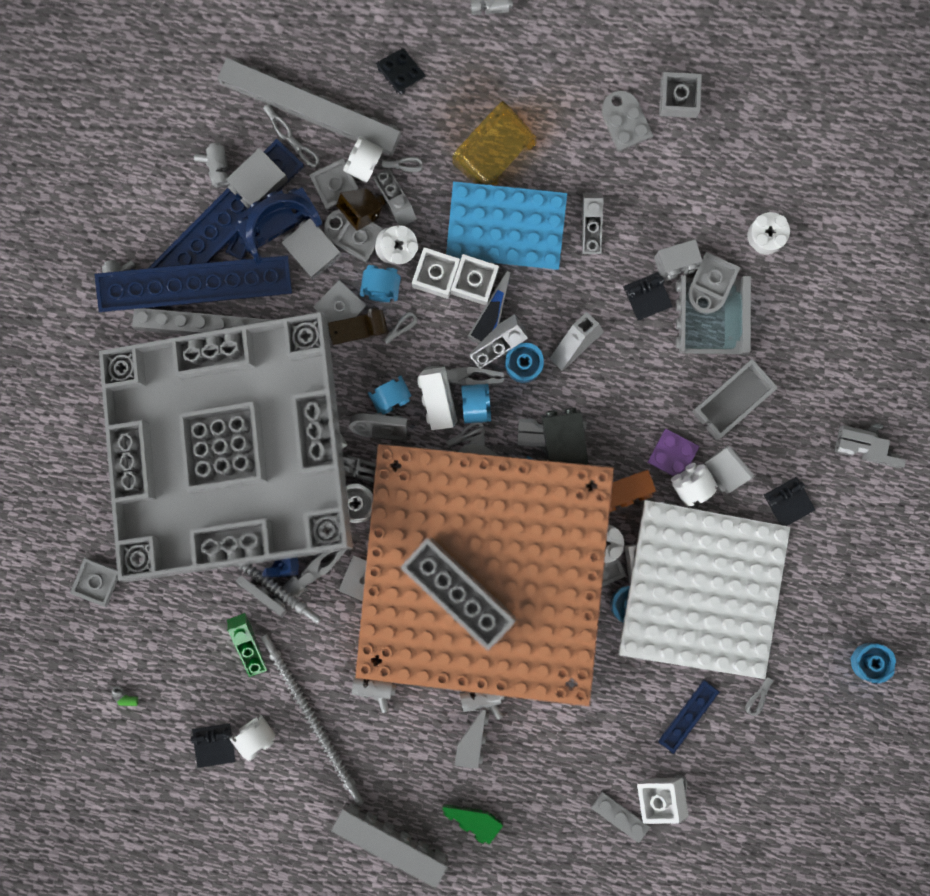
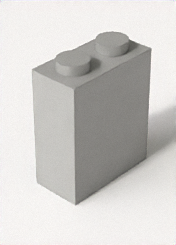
(256, 178)
(311, 248)

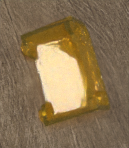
(493, 146)

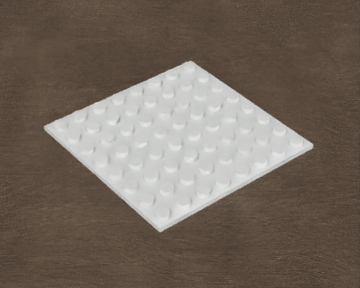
(704, 590)

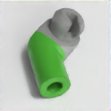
(122, 698)

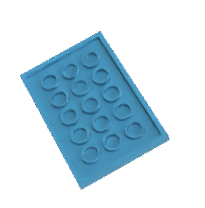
(506, 225)

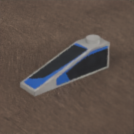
(491, 314)

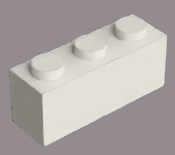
(437, 398)

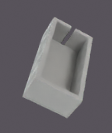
(734, 399)

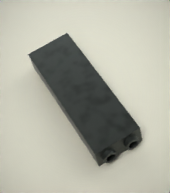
(565, 437)

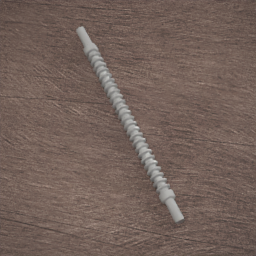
(301, 607)
(349, 784)

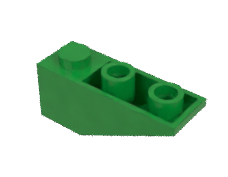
(246, 644)
(479, 822)

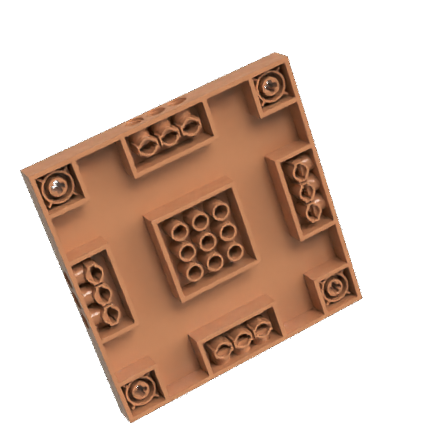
(524, 535)

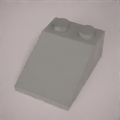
(728, 470)

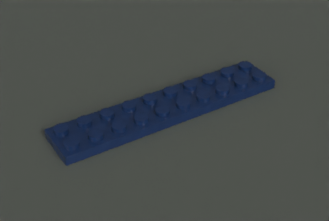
(219, 221)
(192, 284)

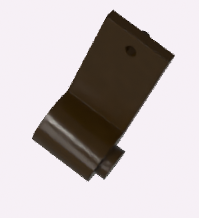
(358, 327)

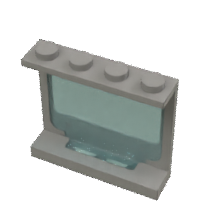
(719, 332)

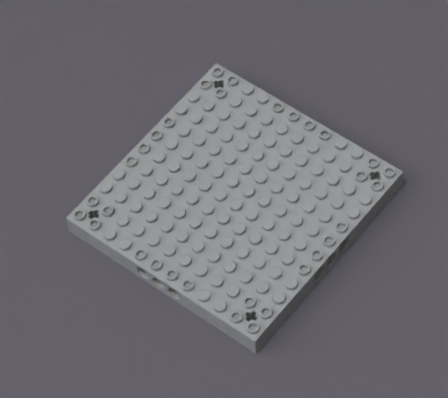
(224, 449)

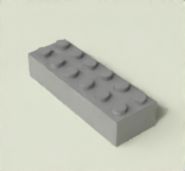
(458, 593)
(391, 845)

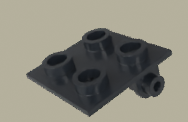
(400, 70)
(648, 296)
(789, 502)
(213, 745)

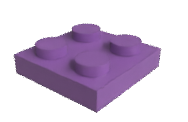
(672, 453)

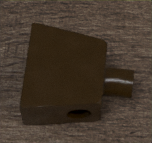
(360, 207)

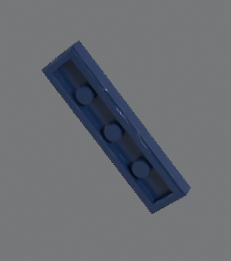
(688, 716)

